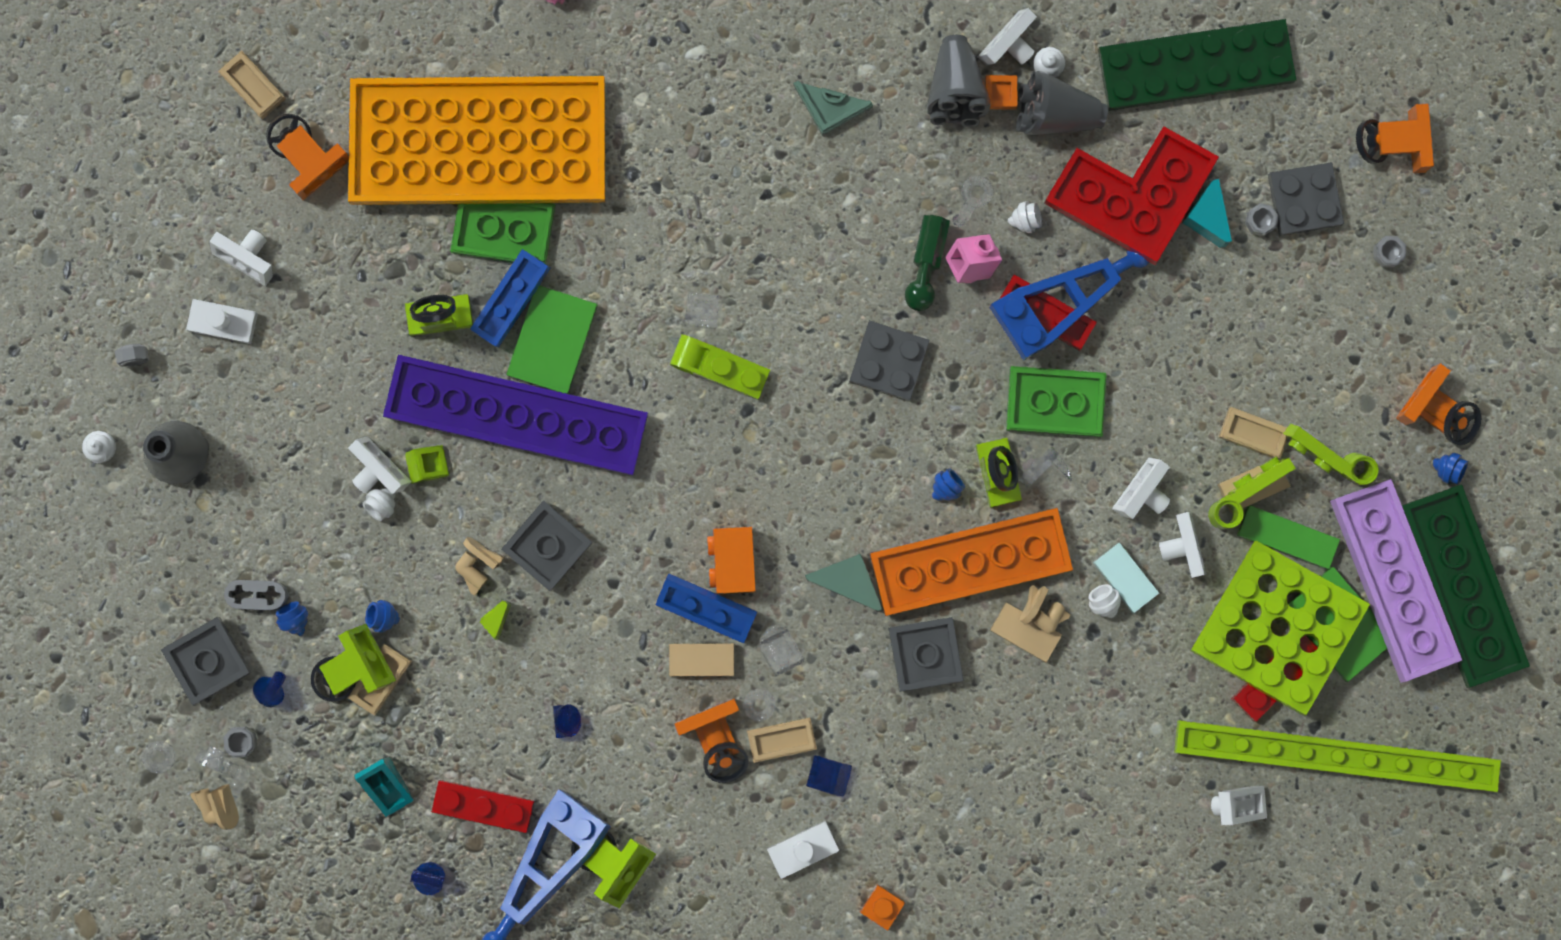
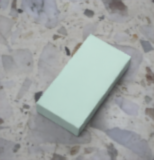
(1126, 577)

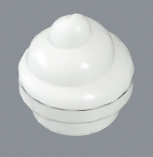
(1049, 61)
(1026, 217)
(99, 447)
(379, 503)
(1104, 601)

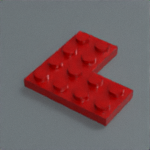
(1138, 210)

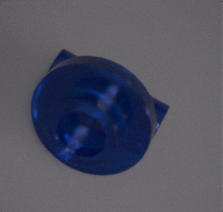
(269, 690)
(566, 720)
(428, 878)

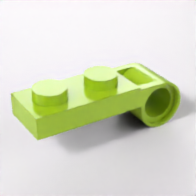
(719, 366)
(1329, 460)
(1245, 488)

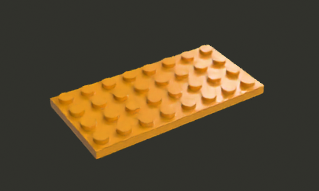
(477, 140)

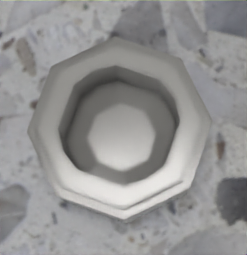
(1261, 219)
(1389, 251)
(131, 355)
(240, 742)

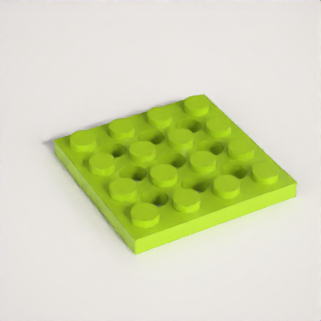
(1286, 649)

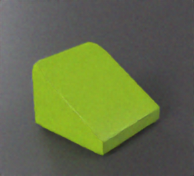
(426, 464)
(495, 619)

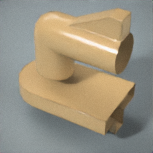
(474, 579)
(1046, 622)
(217, 806)

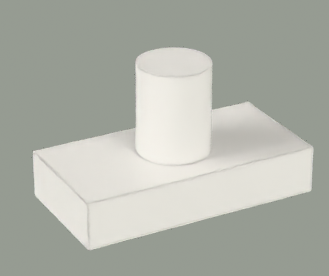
(1009, 40)
(244, 255)
(222, 321)
(377, 468)
(1144, 490)
(1186, 546)
(1240, 805)
(802, 849)

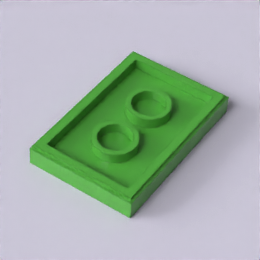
(503, 230)
(552, 340)
(1056, 401)
(1364, 644)

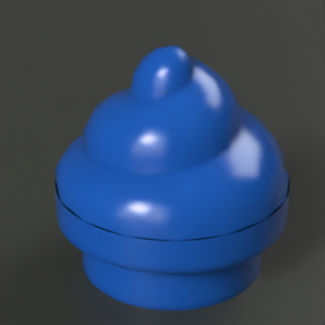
(1451, 468)
(947, 485)
(381, 616)
(292, 618)

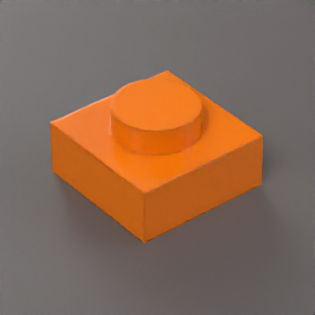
(1002, 91)
(882, 907)

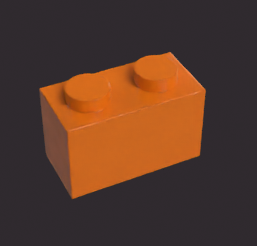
(733, 560)

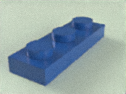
(510, 298)
(706, 608)

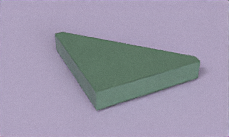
(829, 107)
(849, 580)

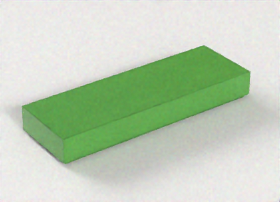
(1288, 537)

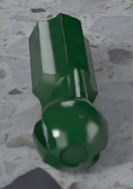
(928, 257)

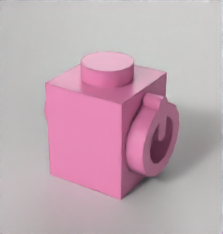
(973, 258)

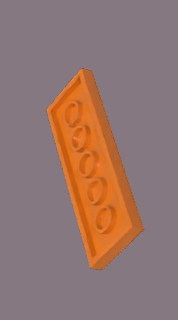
(971, 561)

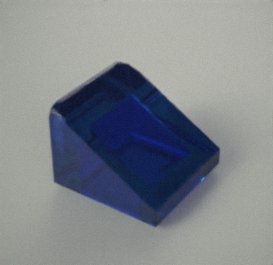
(829, 776)

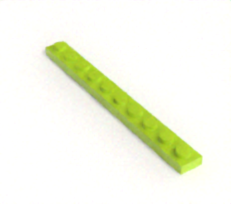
(1337, 756)

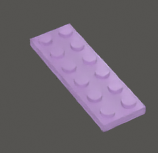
(1396, 581)

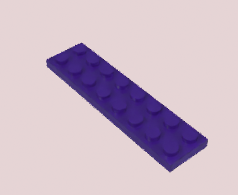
(515, 415)

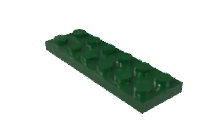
(1197, 64)
(1466, 586)

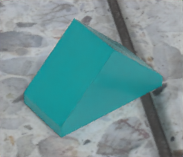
(1210, 217)
(384, 786)

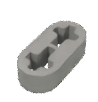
(256, 602)

